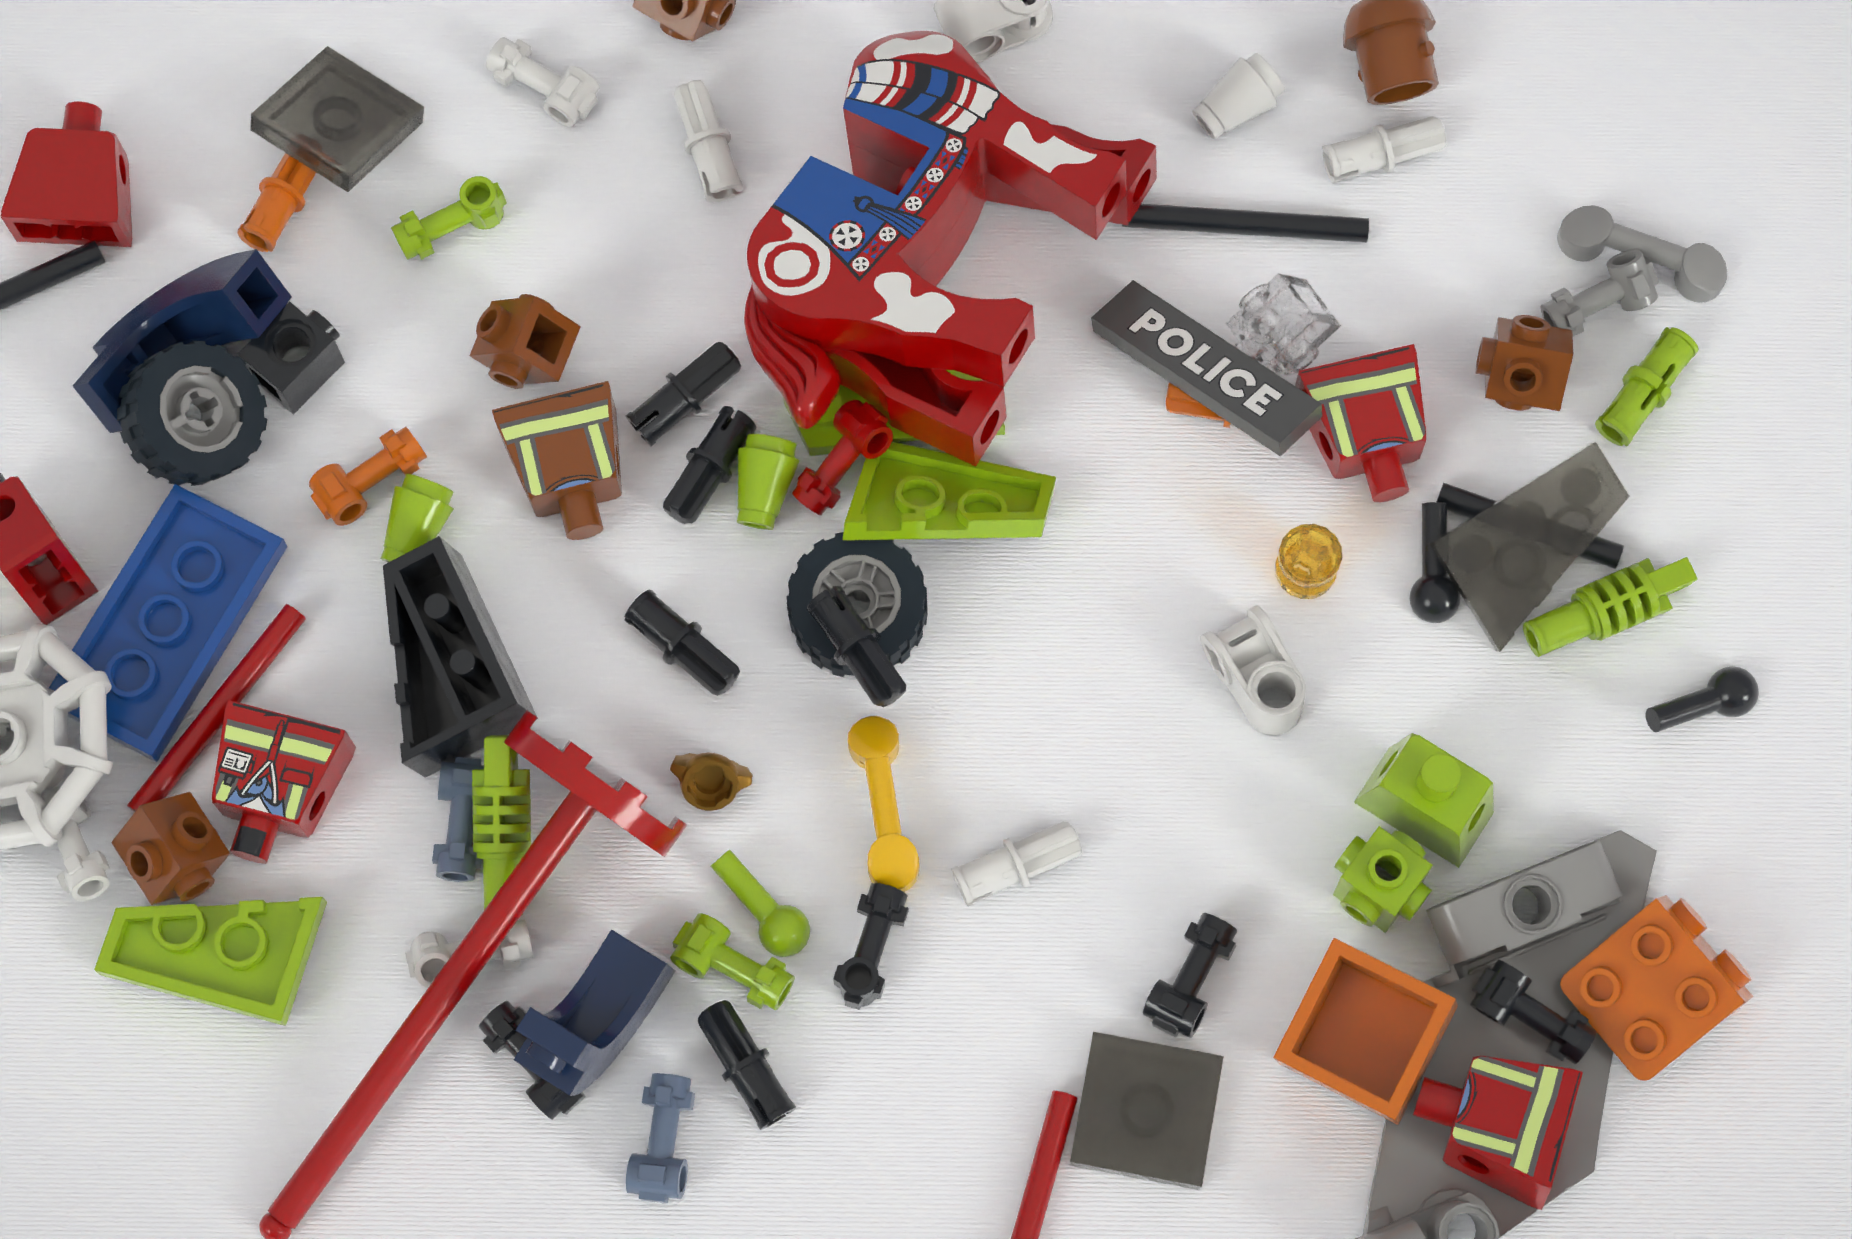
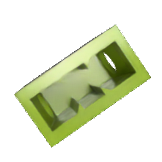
(1430, 797)

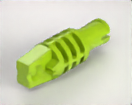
(1609, 605)
(500, 813)

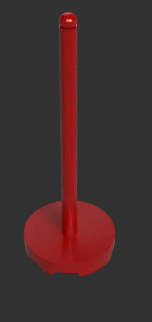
(586, 796)

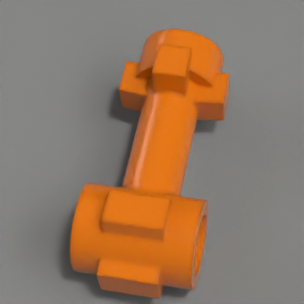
(340, 493)

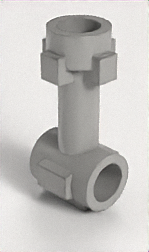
(1630, 282)

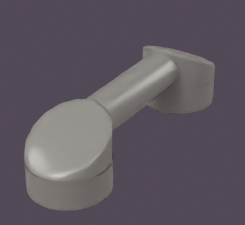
(1698, 269)

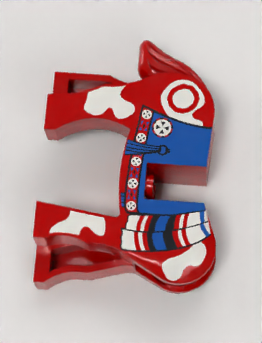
(855, 260)

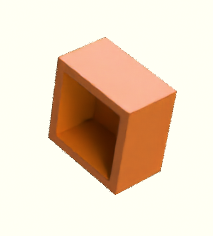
(1366, 1031)

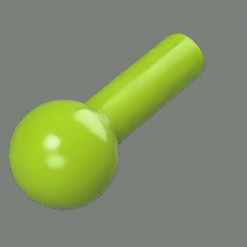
(781, 928)

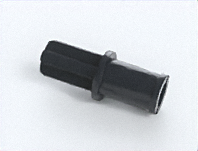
(684, 392)
(708, 465)
(682, 643)
(857, 646)
(745, 1064)

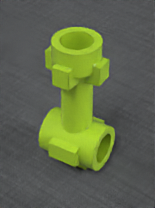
(479, 204)
(703, 946)

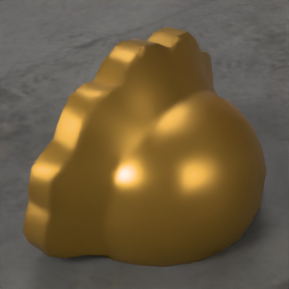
(709, 779)

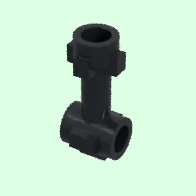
(859, 975)
(1503, 994)
(1175, 1006)
(500, 1032)

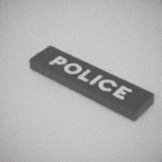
(1207, 367)

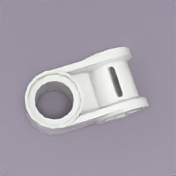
(993, 25)
(1251, 660)

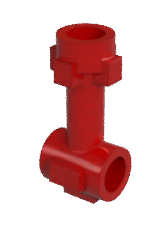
(862, 433)

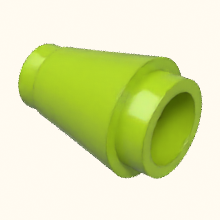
(764, 478)
(415, 515)

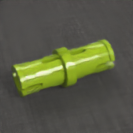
(1646, 386)

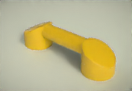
(892, 857)

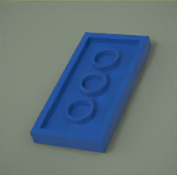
(173, 615)

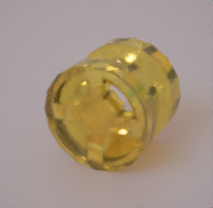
(1308, 547)

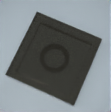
(337, 118)
(1146, 1111)

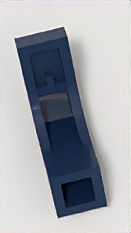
(212, 304)
(595, 1018)

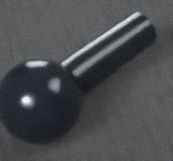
(1434, 594)
(1729, 692)

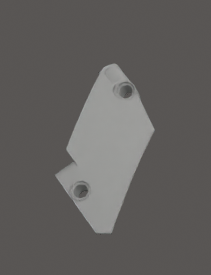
(1581, 904)

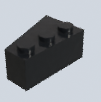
(448, 658)

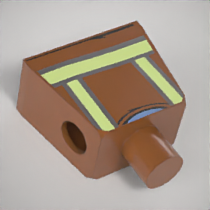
(565, 454)

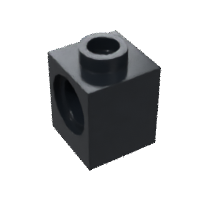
(298, 380)

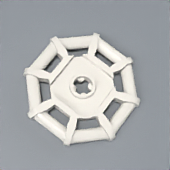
(42, 736)

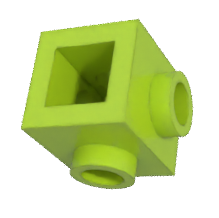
(1372, 898)

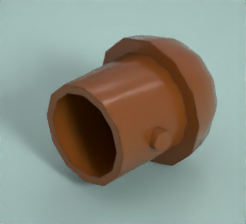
(1392, 48)

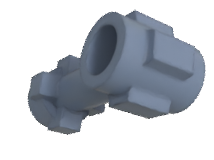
(456, 857)
(658, 1174)

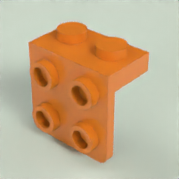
(1656, 986)

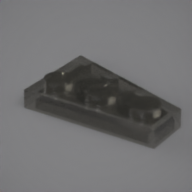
(1527, 540)

